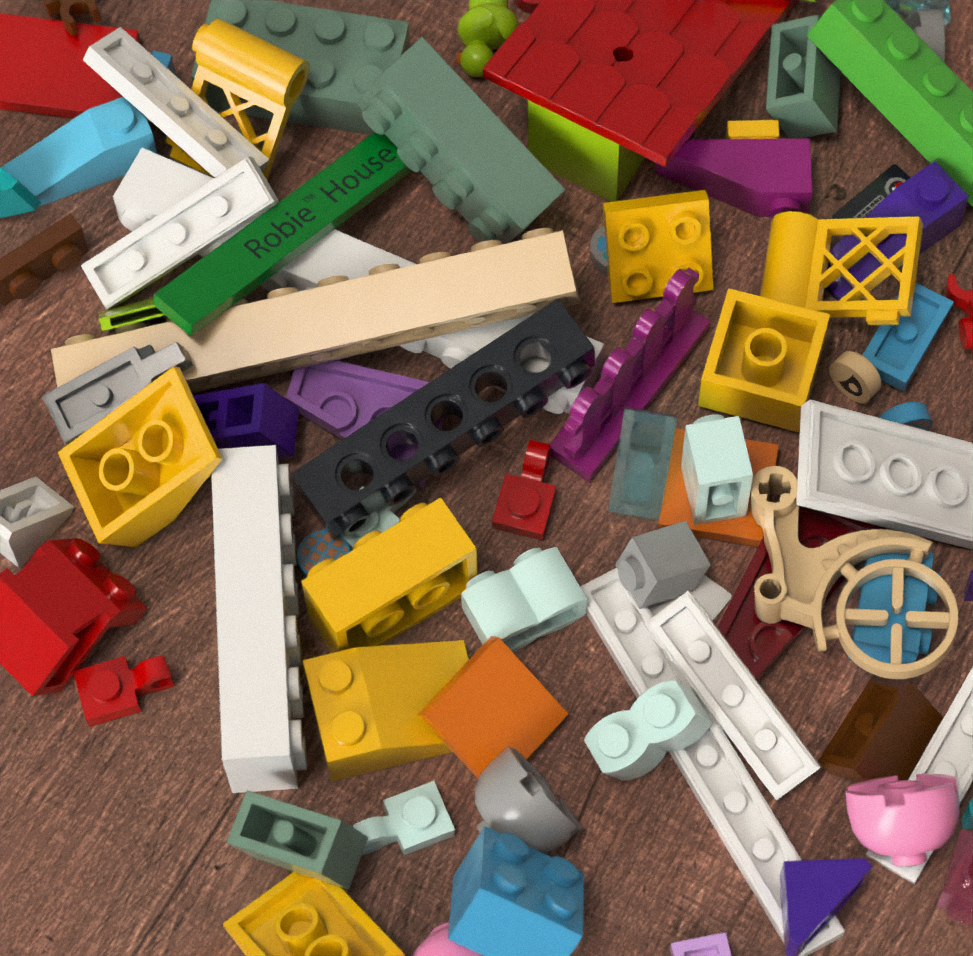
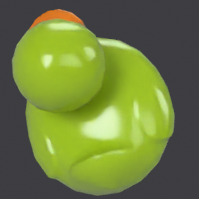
(483, 30)

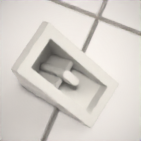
(28, 518)

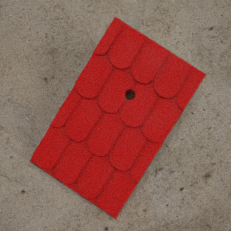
(625, 78)

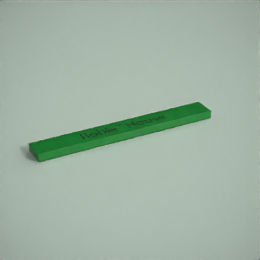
(281, 234)

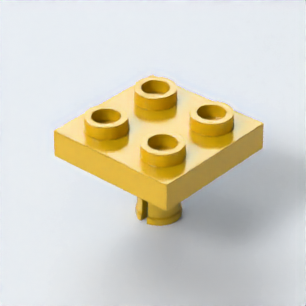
(653, 240)

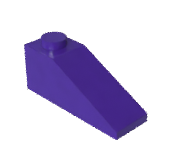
(926, 194)
(250, 418)

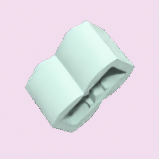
(525, 601)
(638, 738)

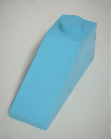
(84, 152)

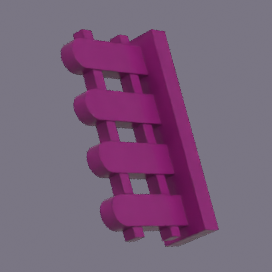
(632, 378)

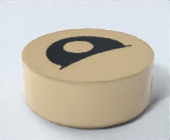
(855, 376)

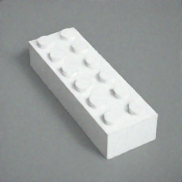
(257, 621)

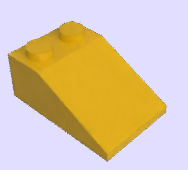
(142, 462)
(372, 700)
(307, 920)

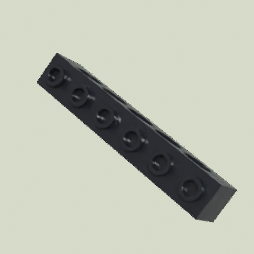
(546, 335)

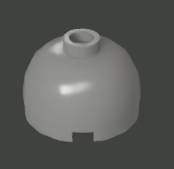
(519, 802)

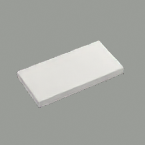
(885, 473)

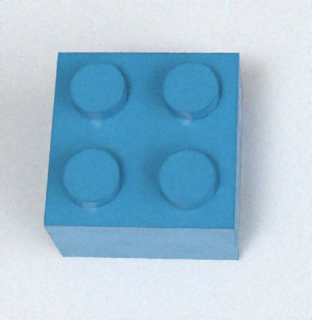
(515, 900)

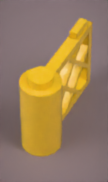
(248, 70)
(800, 256)

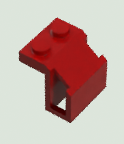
(60, 612)

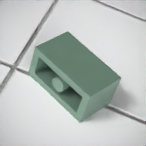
(801, 82)
(297, 839)

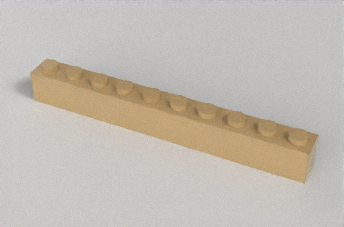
(352, 315)

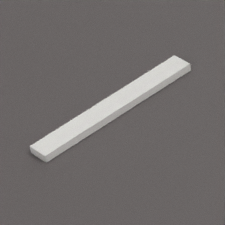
(707, 765)

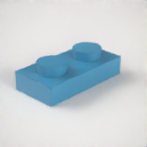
(900, 348)

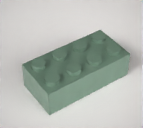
(342, 51)
(458, 145)

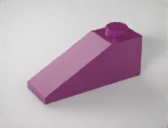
(747, 173)

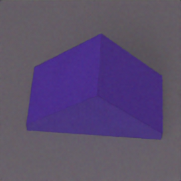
(814, 894)

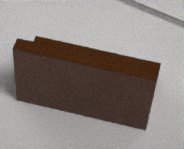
(882, 732)

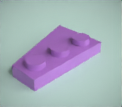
(349, 396)

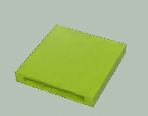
(128, 314)

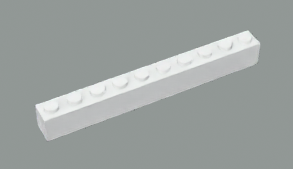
(159, 183)

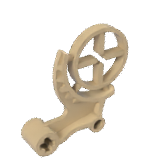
(807, 574)

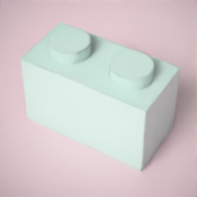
(716, 469)

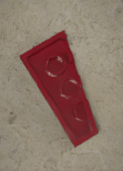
(763, 643)

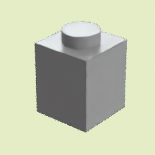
(662, 564)

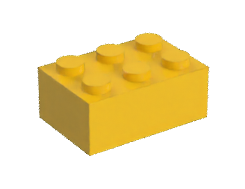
(391, 579)

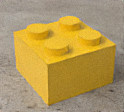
(763, 359)

